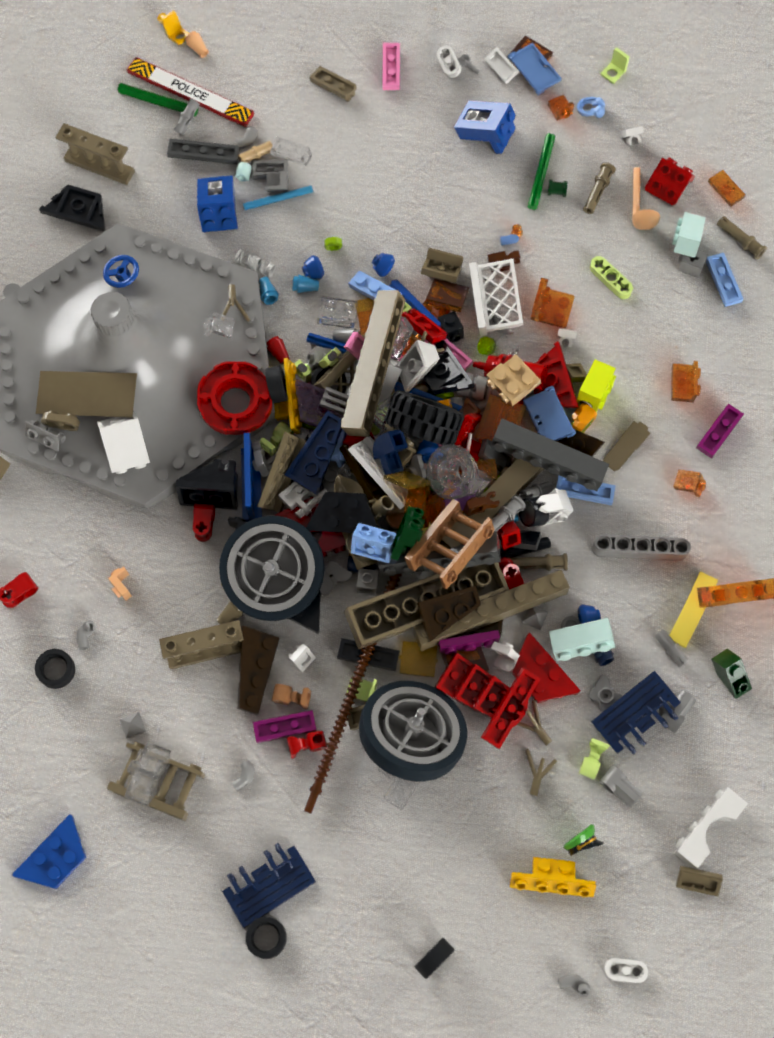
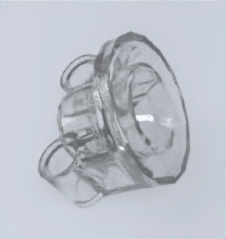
(445, 475)

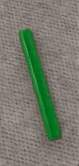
(152, 98)
(541, 171)

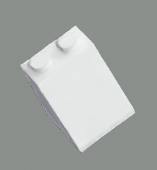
(123, 443)

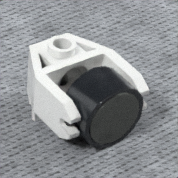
(546, 509)

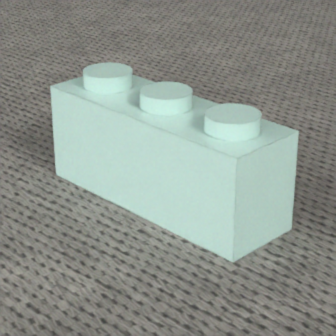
(688, 234)
(582, 639)

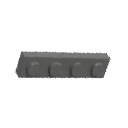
(203, 151)

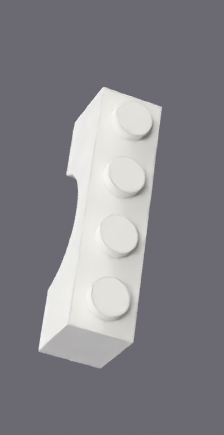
(694, 848)

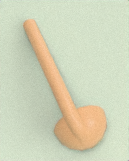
(646, 218)

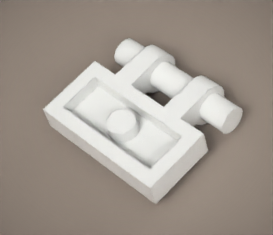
(295, 496)

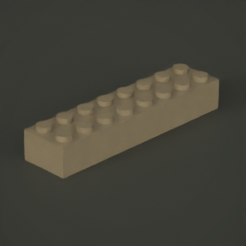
(398, 609)

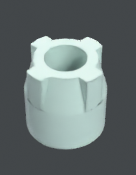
(243, 171)

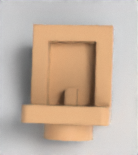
(115, 579)

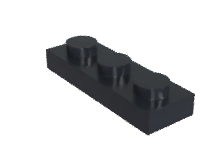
(382, 657)

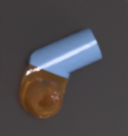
(514, 236)

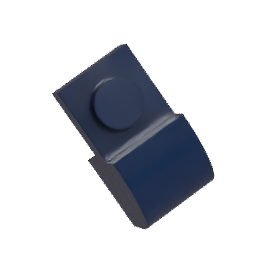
(387, 448)

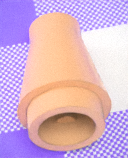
(196, 43)

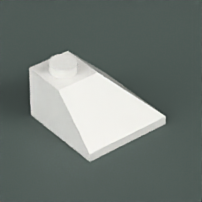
(417, 363)

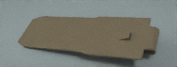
(627, 444)

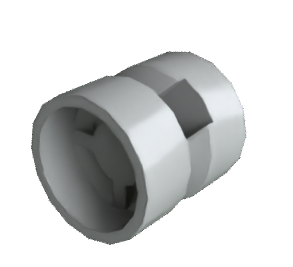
(477, 393)

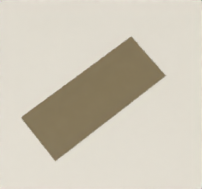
(87, 393)

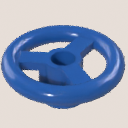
(121, 272)

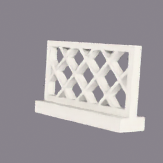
(481, 301)
(364, 455)

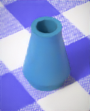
(304, 284)
(268, 292)

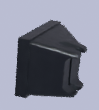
(210, 485)

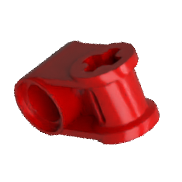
(203, 519)
(511, 573)
(19, 589)

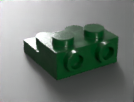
(408, 531)

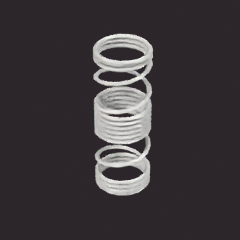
(254, 263)

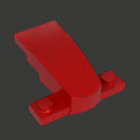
(488, 695)

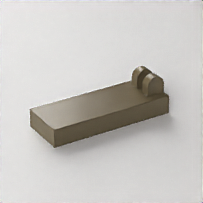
(333, 83)

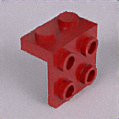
(669, 181)

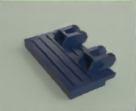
(634, 711)
(270, 887)

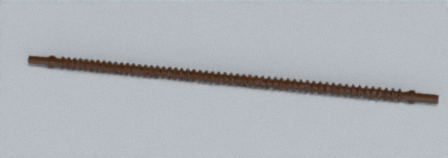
(344, 712)

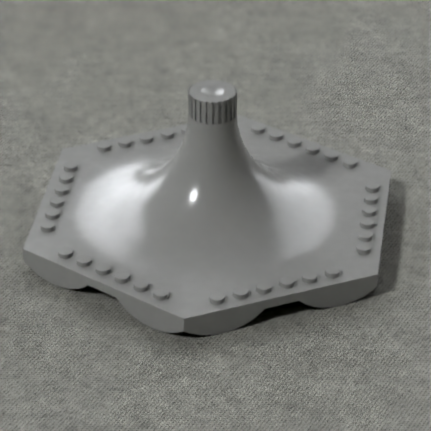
(148, 328)

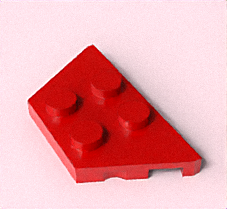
(558, 376)
(468, 426)
(553, 680)

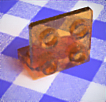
(551, 306)

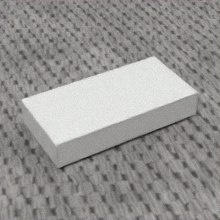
(501, 65)

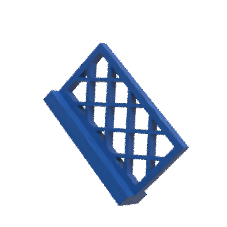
(250, 482)

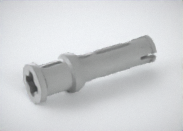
(508, 512)

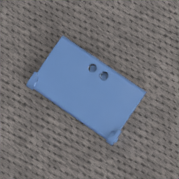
(531, 65)
(552, 418)

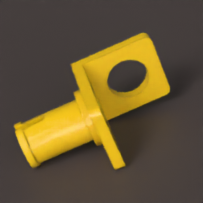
(172, 26)

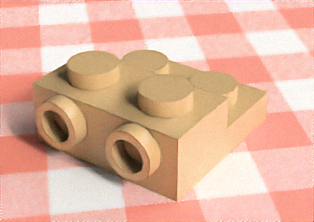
(512, 380)

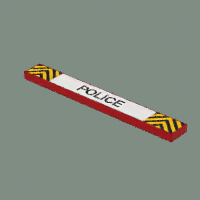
(187, 90)

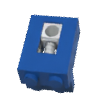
(487, 123)
(216, 203)

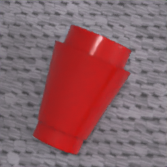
(277, 349)

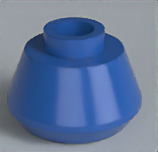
(383, 264)
(313, 268)
(426, 448)
(588, 613)

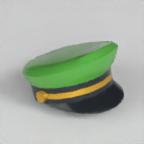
(583, 841)

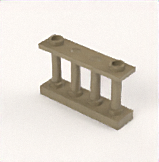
(95, 154)
(202, 644)
(158, 802)

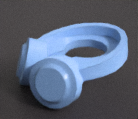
(598, 111)

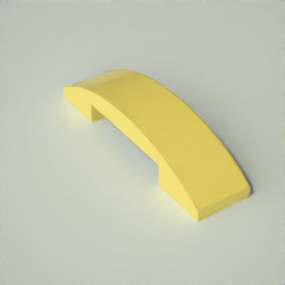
(691, 612)

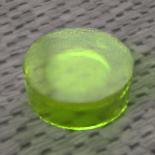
(486, 346)

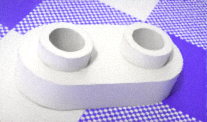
(449, 62)
(625, 969)

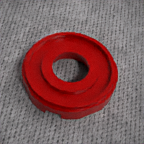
(230, 376)

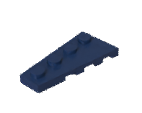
(314, 458)

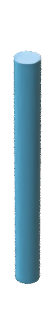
(279, 197)

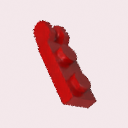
(423, 323)

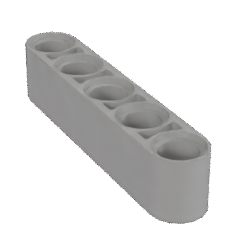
(649, 543)

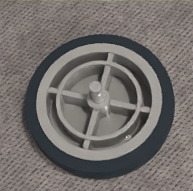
(271, 568)
(412, 731)

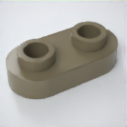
(60, 421)

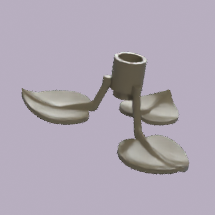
(381, 507)

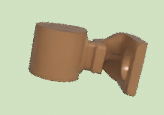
(284, 695)

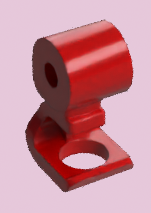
(314, 742)

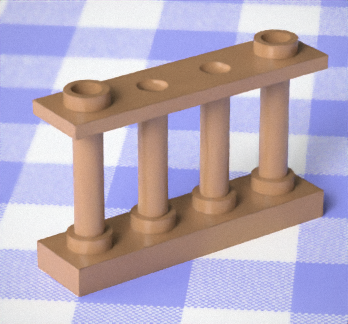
(440, 529)

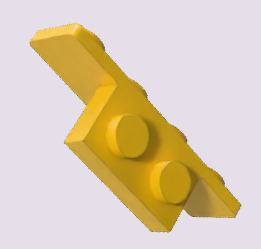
(289, 408)
(553, 877)

